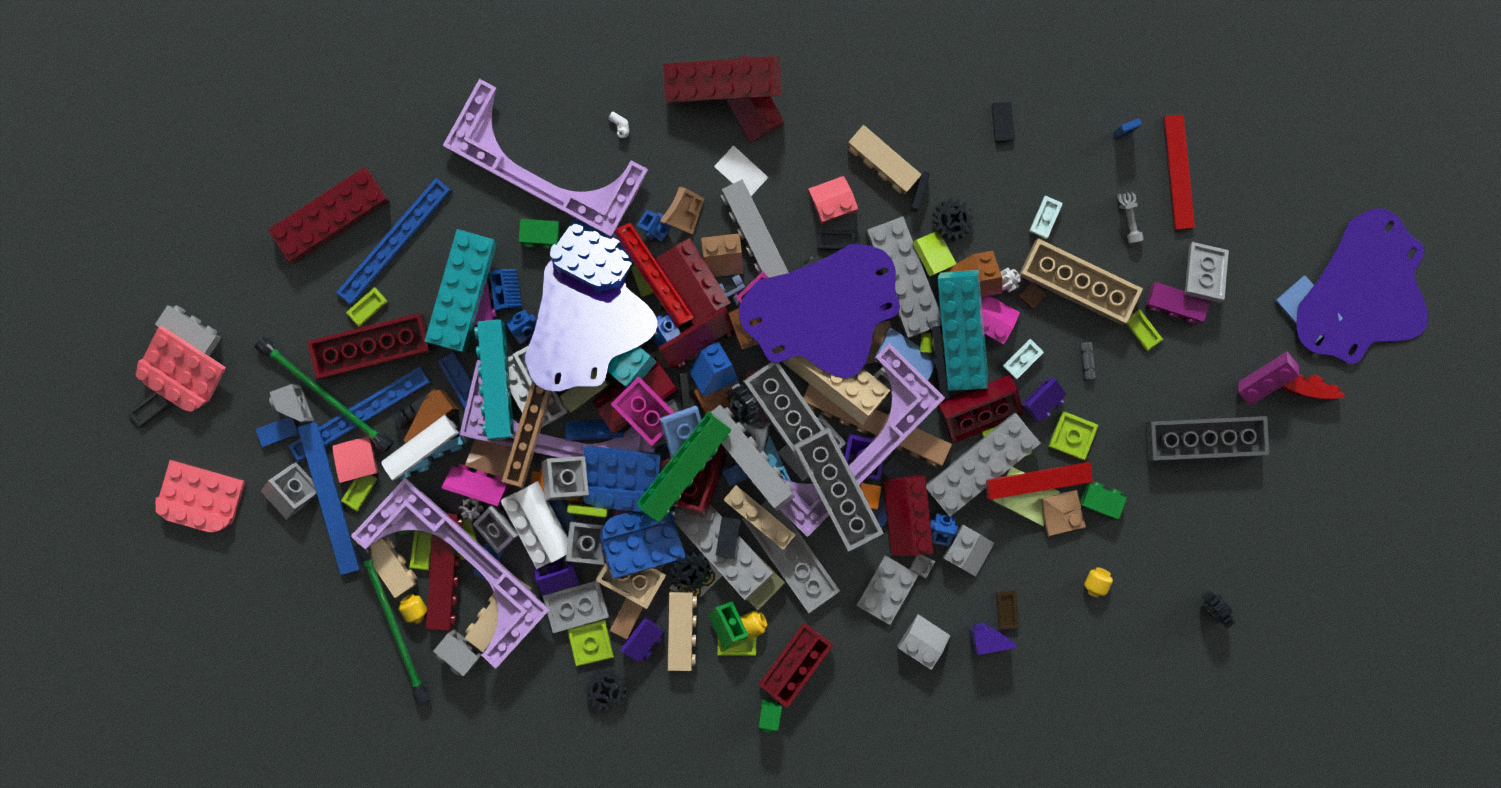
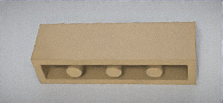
(884, 160)
(759, 517)
(392, 567)
(483, 630)
(680, 631)

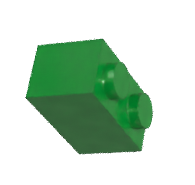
(539, 233)
(1103, 501)
(728, 625)
(769, 716)

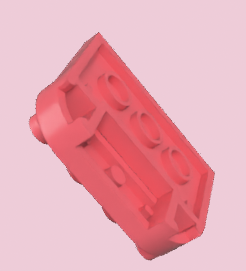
(179, 371)
(198, 497)

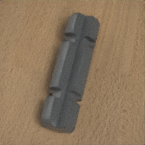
(1088, 361)

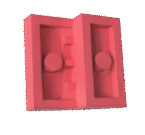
(354, 459)

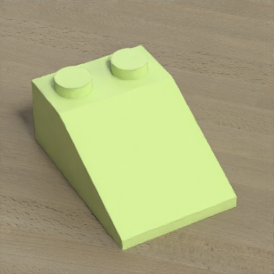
(1028, 504)

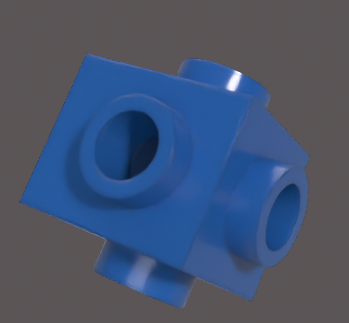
(653, 227)
(522, 325)
(665, 330)
(943, 529)

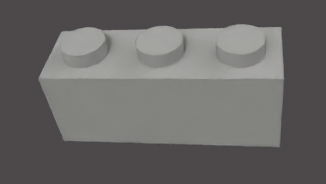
(189, 329)

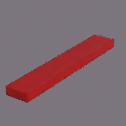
(1179, 172)
(653, 274)
(1038, 480)

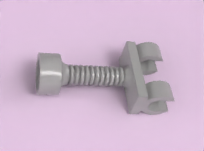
(1128, 205)

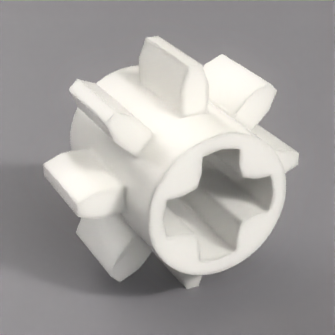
(1010, 279)
(476, 509)

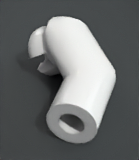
(622, 125)

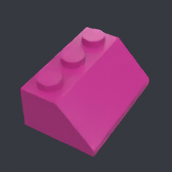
(997, 319)
(476, 485)

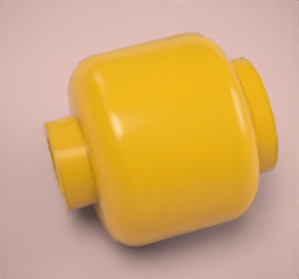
(1098, 582)
(413, 609)
(754, 623)

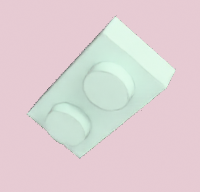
(1045, 217)
(1023, 359)

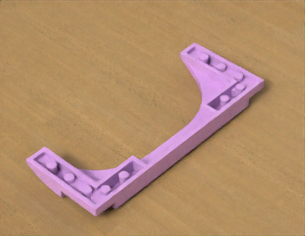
(475, 141)
(911, 403)
(545, 445)
(412, 510)

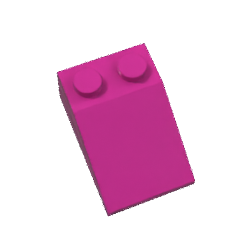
(643, 410)

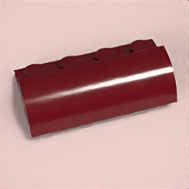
(796, 665)

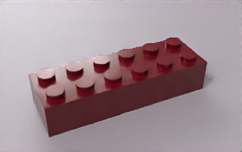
(722, 79)
(328, 215)
(369, 346)

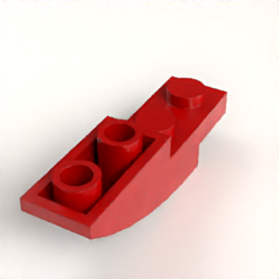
(1313, 388)

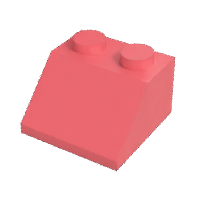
(833, 200)

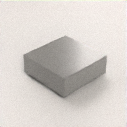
(921, 565)

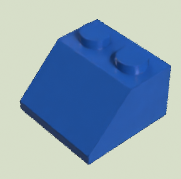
(712, 369)

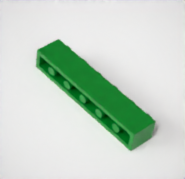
(684, 466)

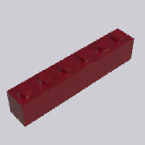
(443, 582)

